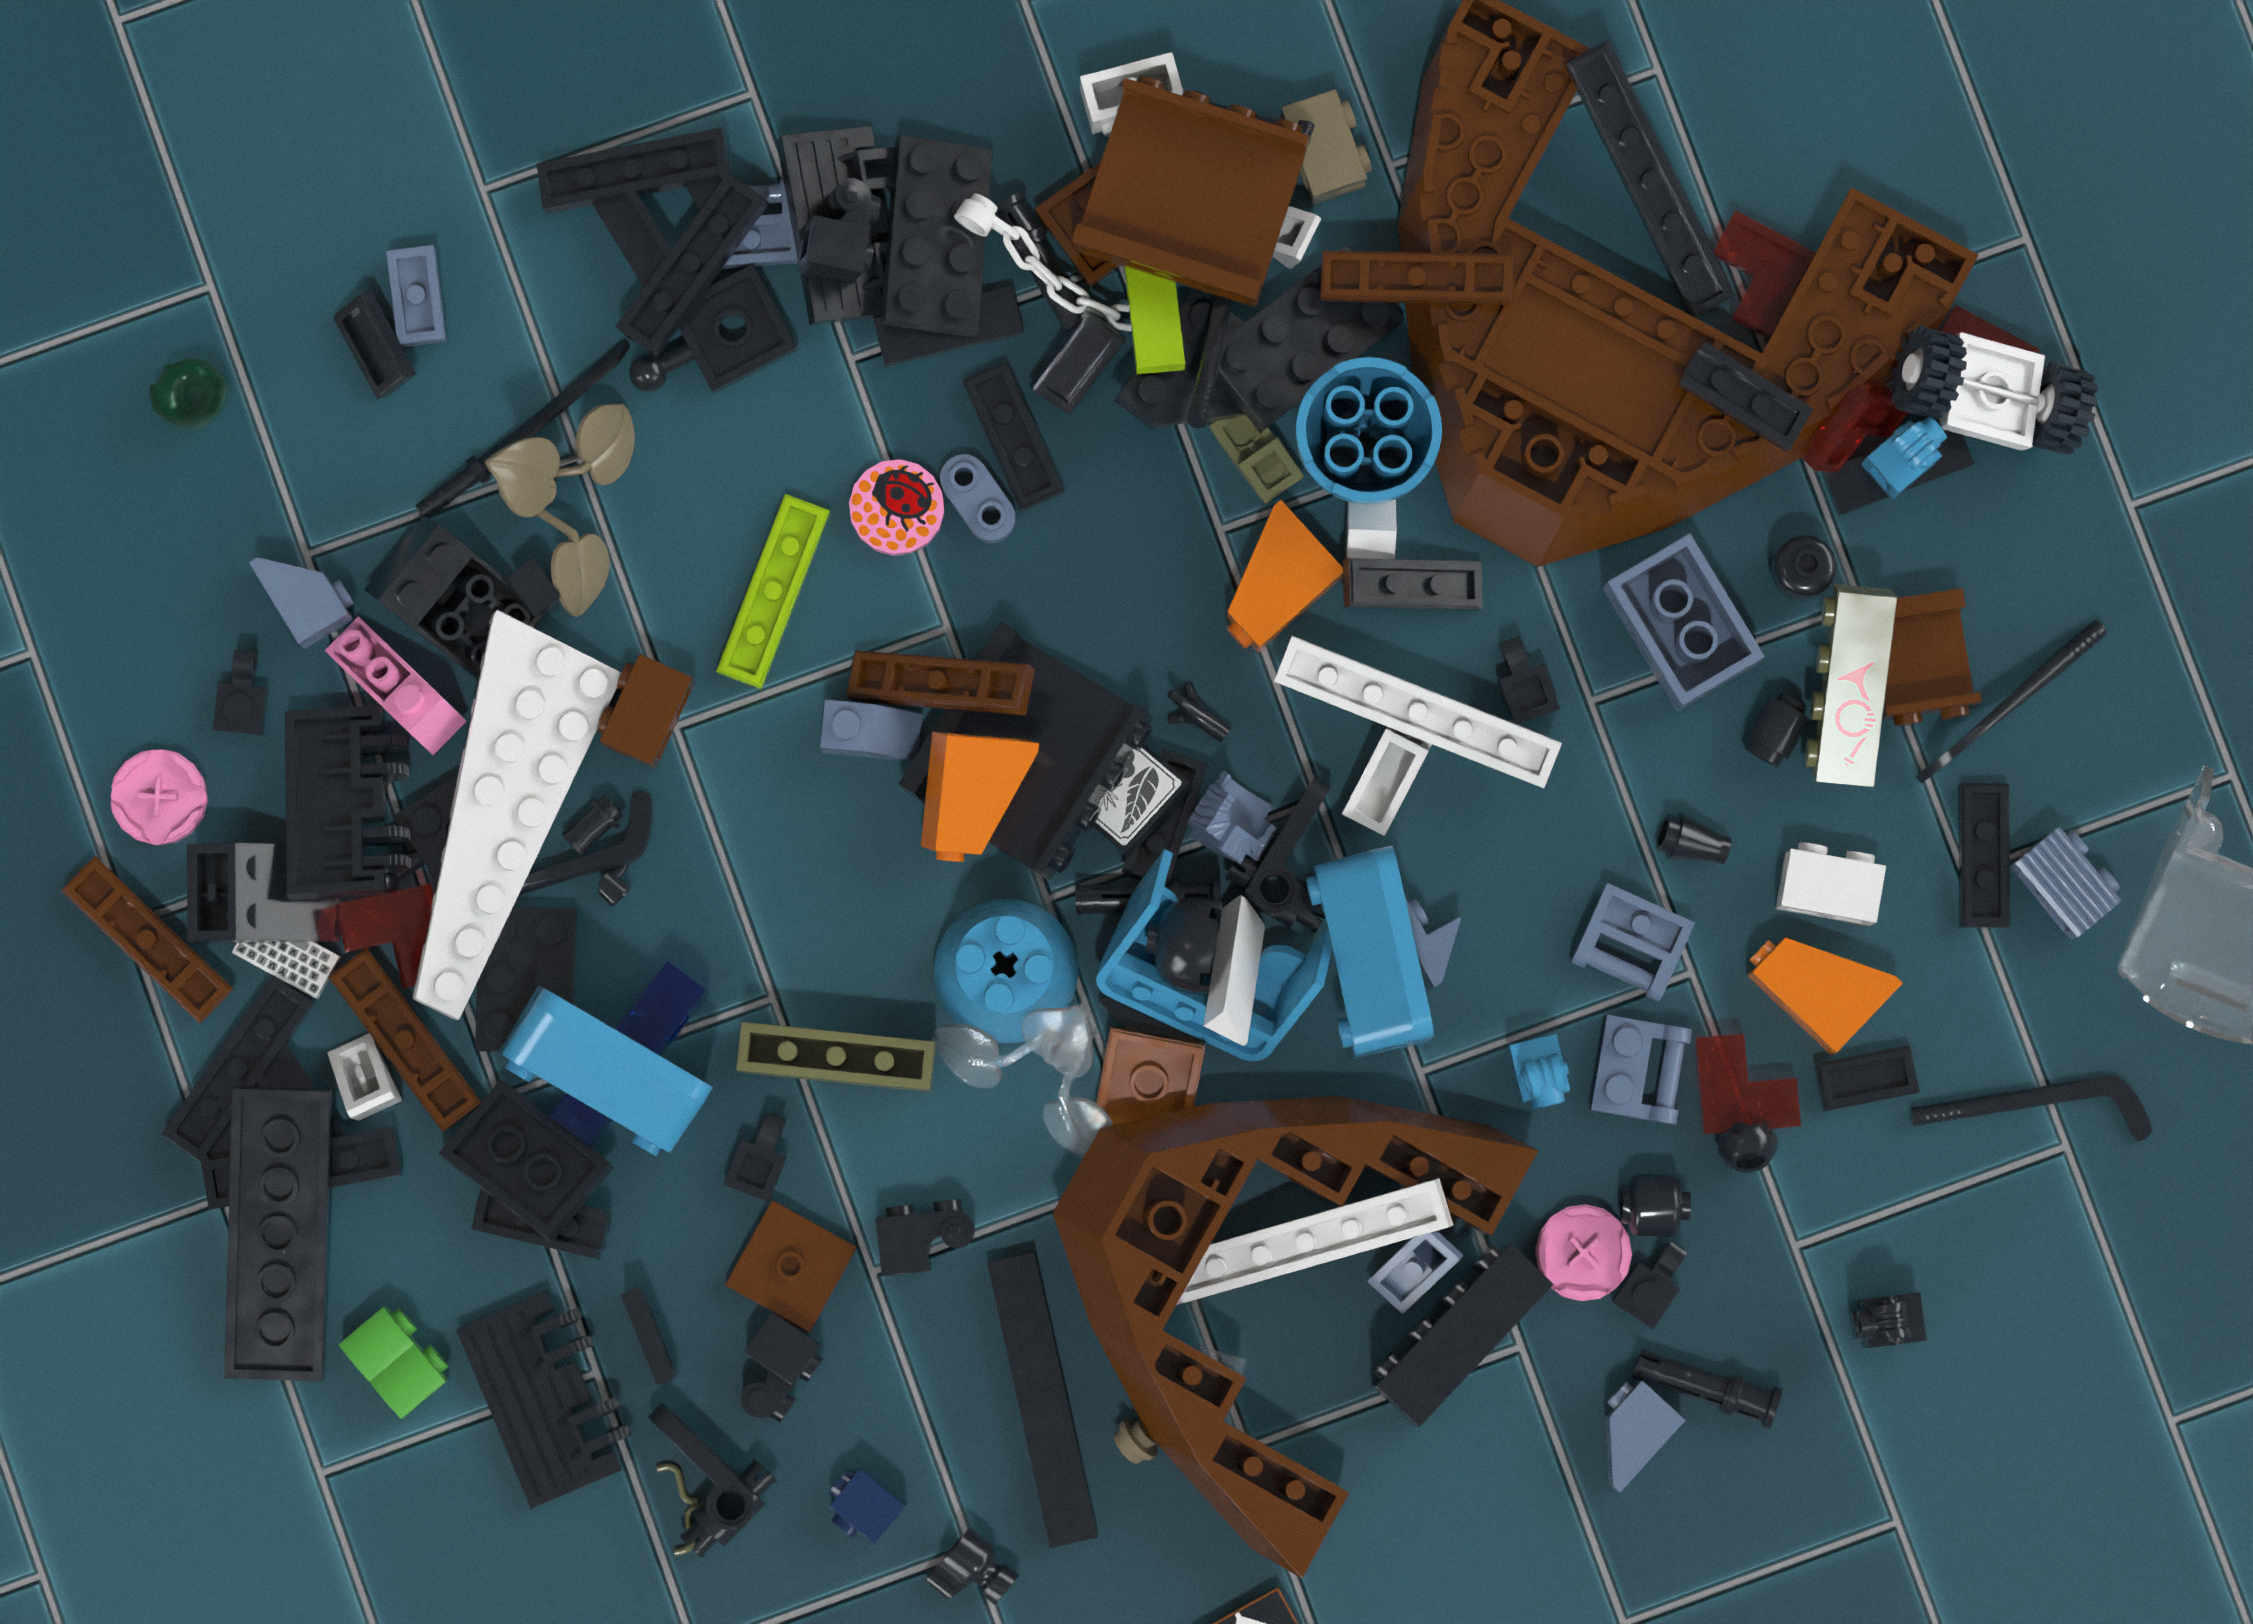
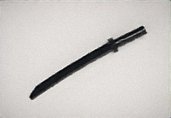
(478, 470)

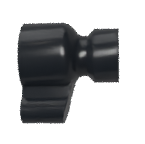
(972, 1562)

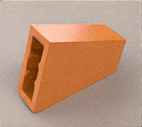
(1280, 581)
(970, 790)
(1821, 990)

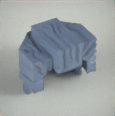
(1232, 821)

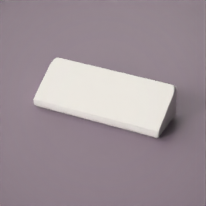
(1235, 971)

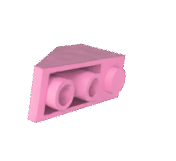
(395, 685)

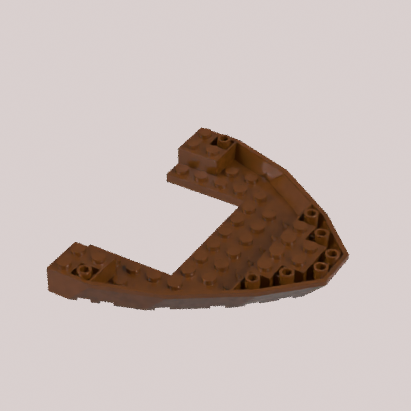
(1569, 400)

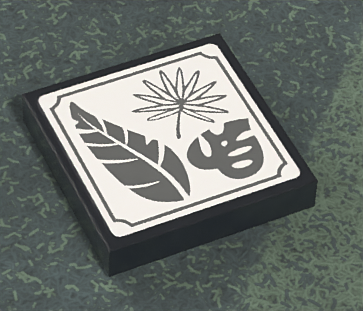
(1140, 801)

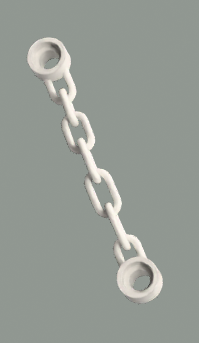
(979, 217)

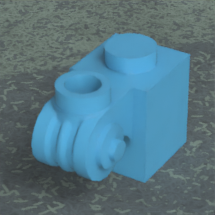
(1905, 455)
(1539, 1071)

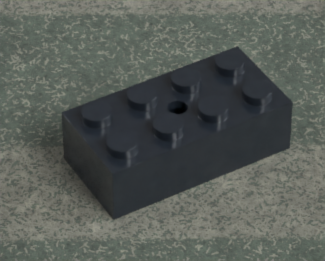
(1462, 1334)

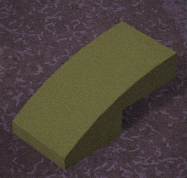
(1257, 456)

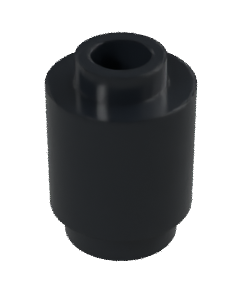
(1776, 729)

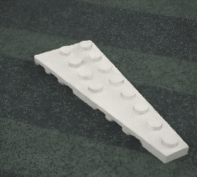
(522, 750)

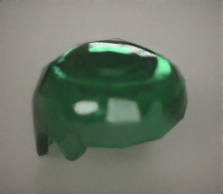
(189, 394)

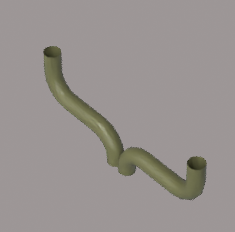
(689, 1500)

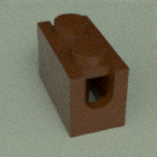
(645, 710)

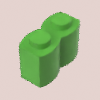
(395, 1361)

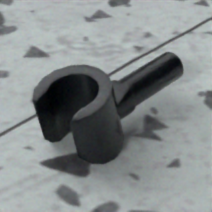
(612, 887)

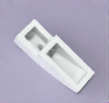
(1386, 780)

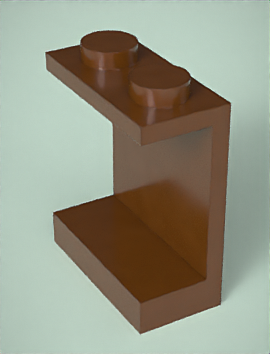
(1928, 660)

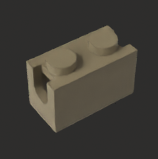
(1332, 160)

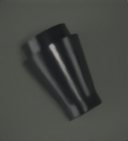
(1691, 840)

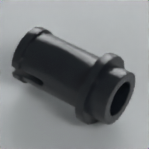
(593, 824)

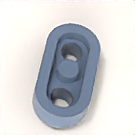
(976, 498)

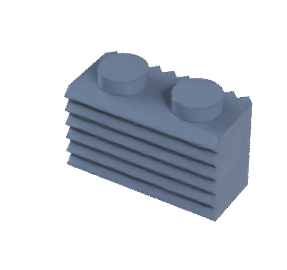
(2067, 882)

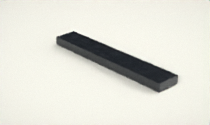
(1649, 179)
(1042, 1400)

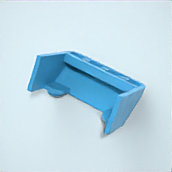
(1373, 952)
(1284, 984)
(604, 1070)

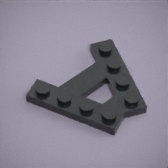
(670, 276)
(261, 1056)

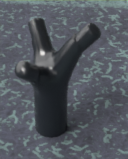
(1196, 714)

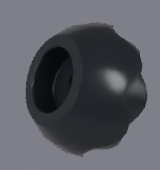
(1748, 1146)

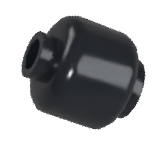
(1803, 567)
(1654, 1205)

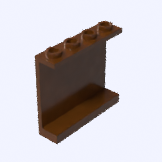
(1192, 191)

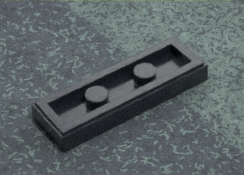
(997, 321)
(1013, 436)
(1855, 488)
(1412, 584)
(1984, 855)

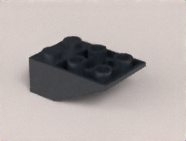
(446, 593)
(242, 898)

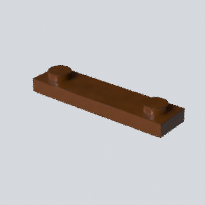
(1418, 277)
(940, 682)
(147, 940)
(405, 1040)

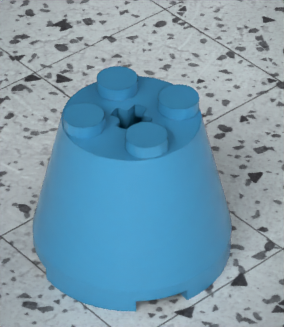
(1373, 400)
(998, 1004)

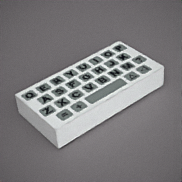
(297, 963)

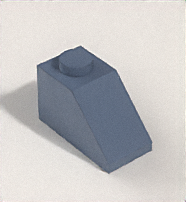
(305, 599)
(870, 731)
(1636, 1430)

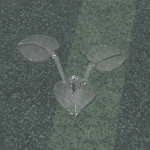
(1057, 1035)

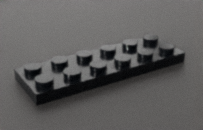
(278, 1233)

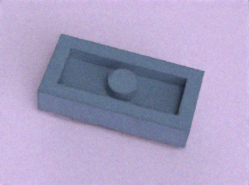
(416, 296)

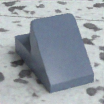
(1433, 948)
(1414, 1269)

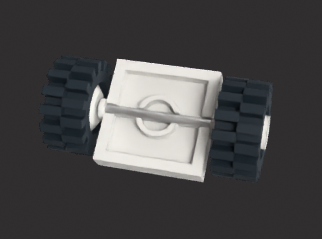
(1993, 391)

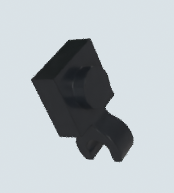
(1527, 689)
(241, 704)
(757, 1165)
(1647, 1290)

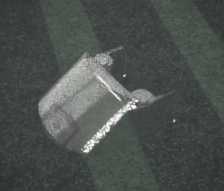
(2196, 929)

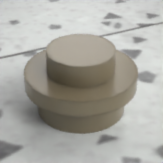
(1135, 1441)

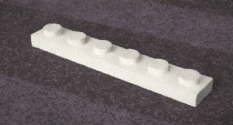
(1418, 711)
(1319, 1239)

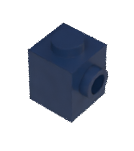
(863, 1505)

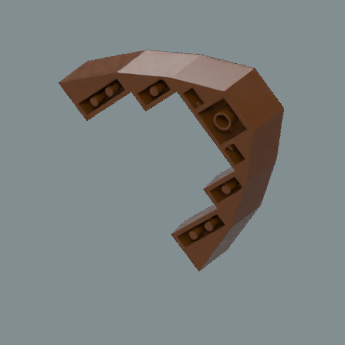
(1147, 1214)

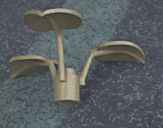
(527, 486)

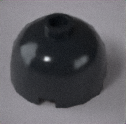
(1186, 943)

